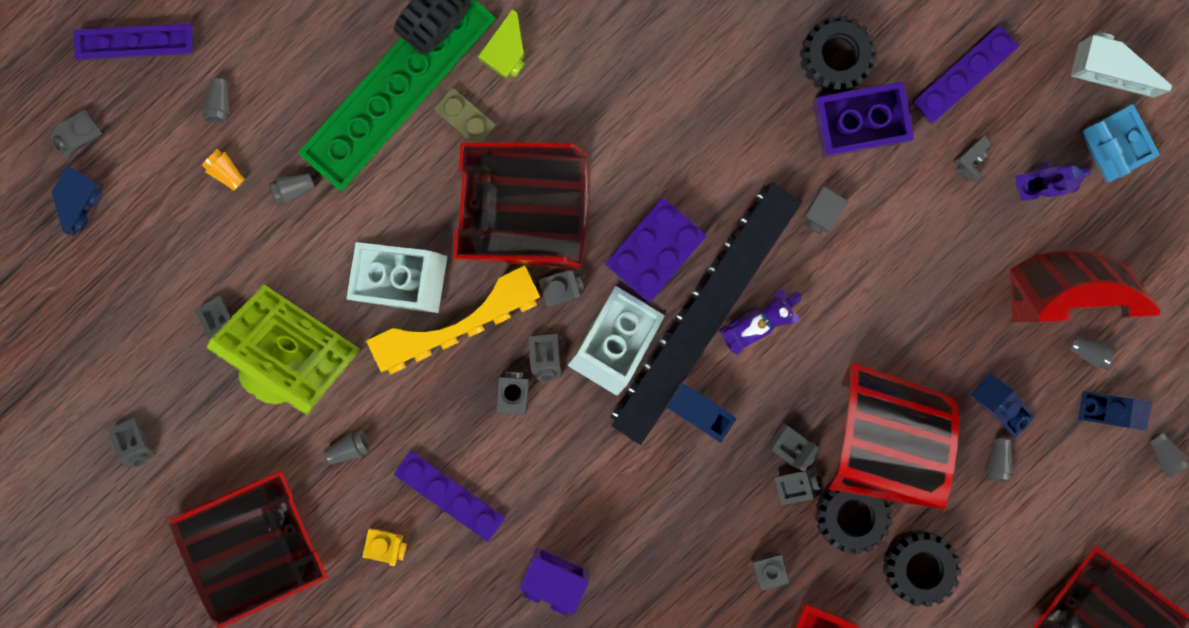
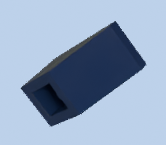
(73, 199)
(1002, 405)
(1114, 410)
(701, 412)

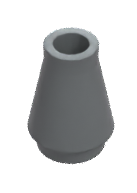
(216, 102)
(290, 187)
(1093, 351)
(350, 447)
(1169, 455)
(1000, 462)

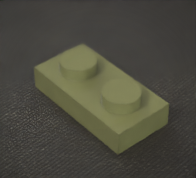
(464, 117)

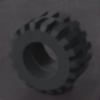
(429, 22)
(852, 34)
(858, 541)
(939, 585)

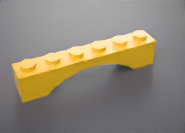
(398, 346)

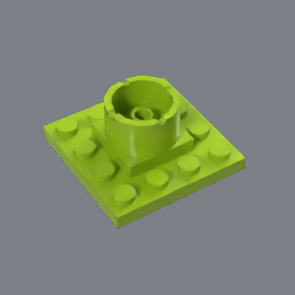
(282, 351)

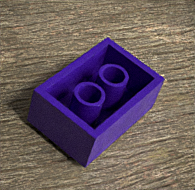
(863, 119)
(655, 250)
(554, 581)

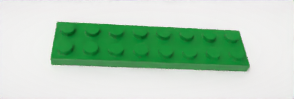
(388, 100)

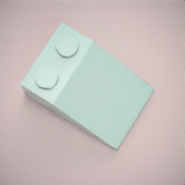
(1117, 66)
(397, 277)
(616, 341)

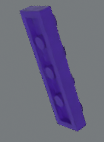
(133, 42)
(965, 74)
(449, 496)

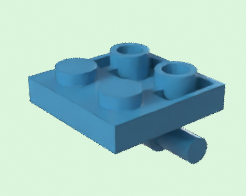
(1119, 143)

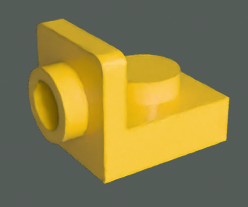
(384, 546)

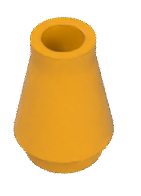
(222, 169)

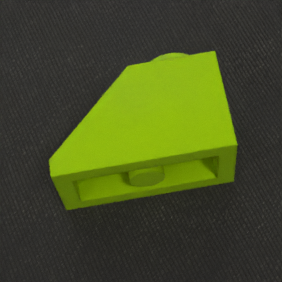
(505, 49)

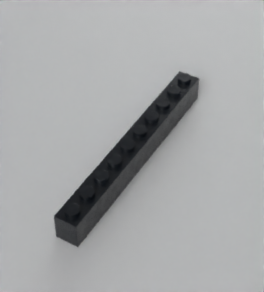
(706, 313)

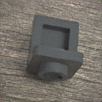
(74, 134)
(793, 448)

